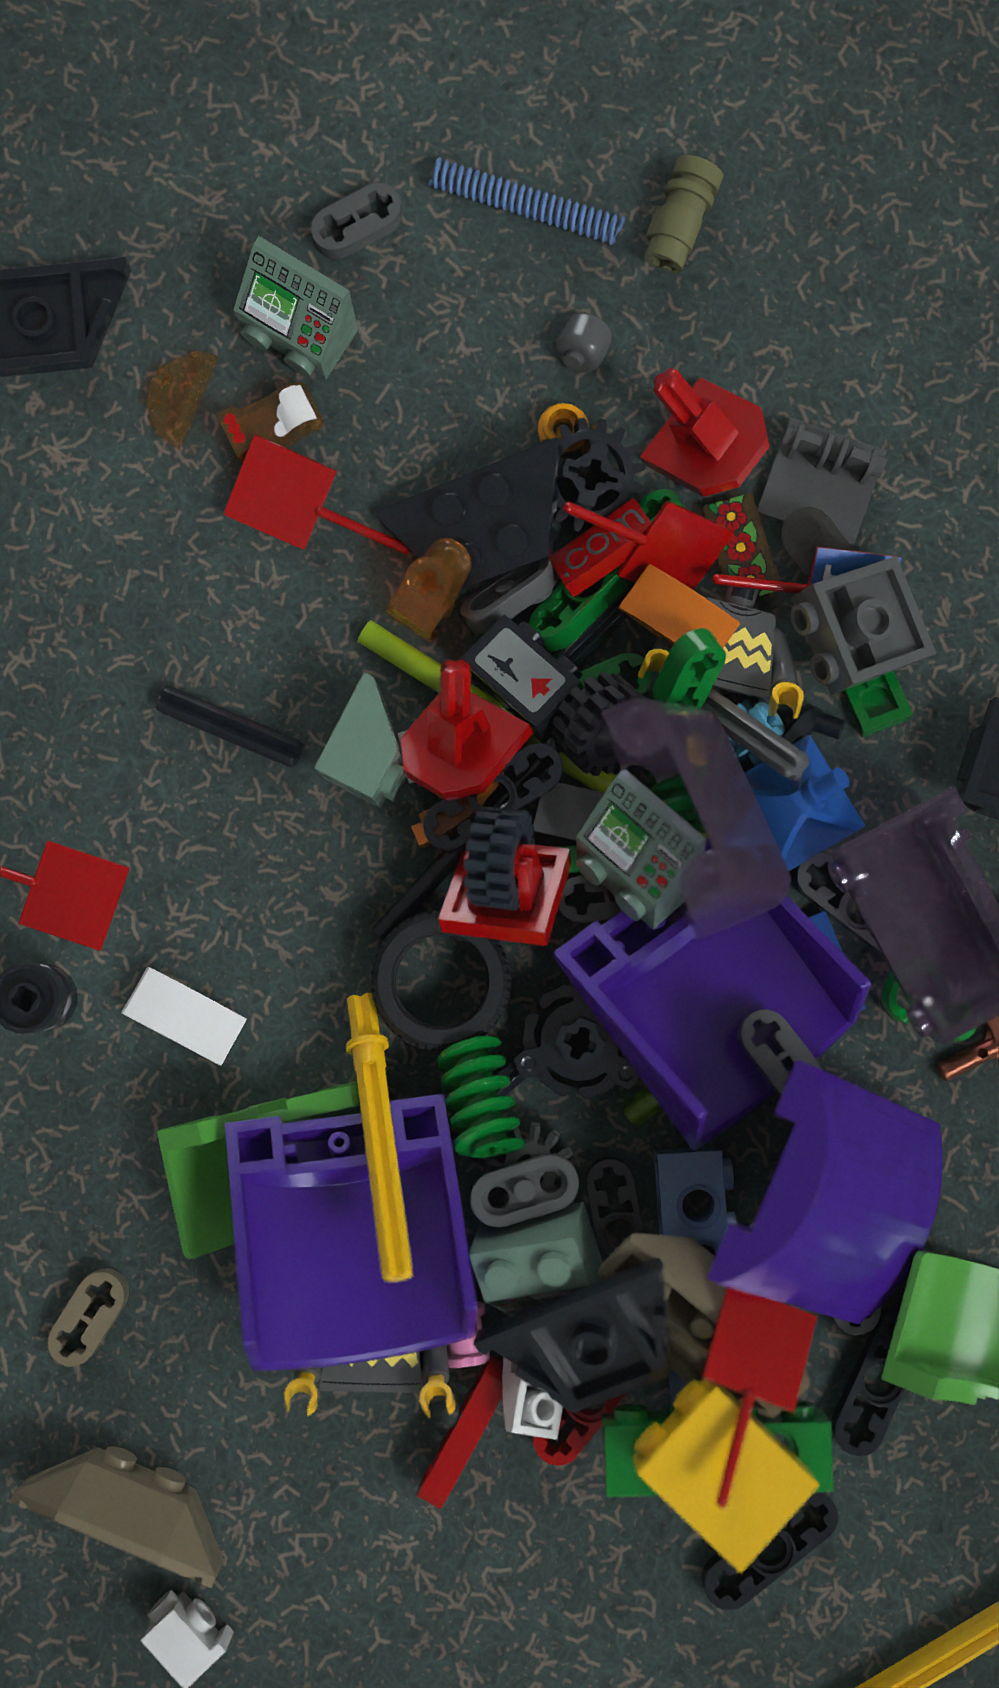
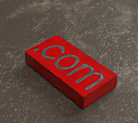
(598, 550)

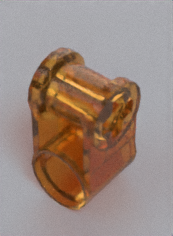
(430, 588)

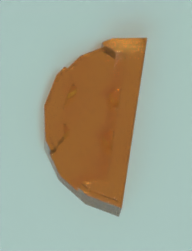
(177, 393)

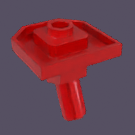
(709, 437)
(460, 738)

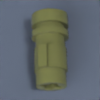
(679, 220)

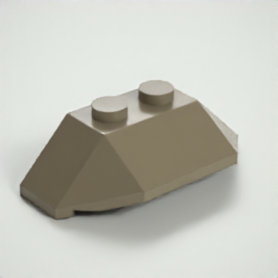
(690, 1300)
(128, 1508)

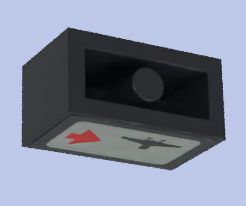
(522, 674)

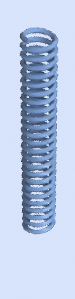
(571, 224)

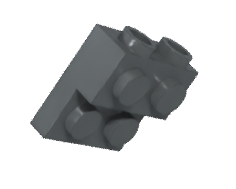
(861, 625)

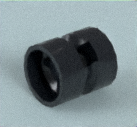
(36, 998)

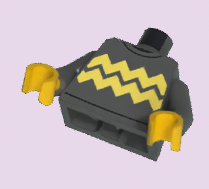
(755, 656)
(394, 1375)

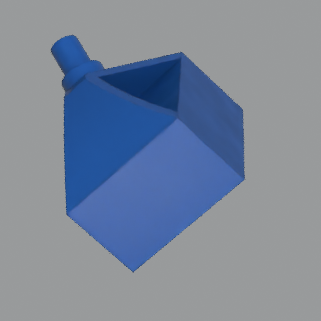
(808, 811)

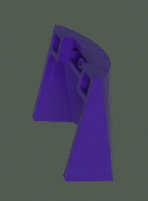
(681, 1000)
(843, 1203)
(312, 1246)

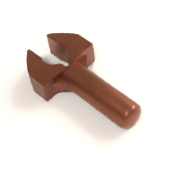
(972, 1055)

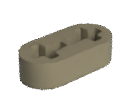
(78, 1310)

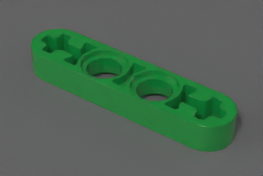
(557, 607)

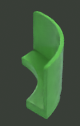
(199, 1168)
(947, 1330)

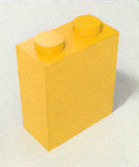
(686, 1465)

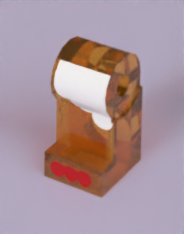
(281, 418)

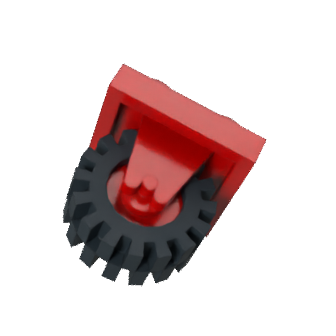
(505, 881)

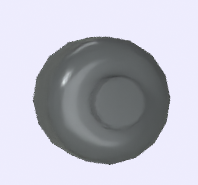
(584, 342)

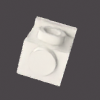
(185, 1636)

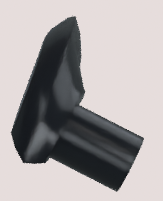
(812, 721)

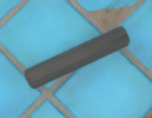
(757, 737)

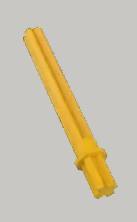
(369, 1064)
(942, 1654)

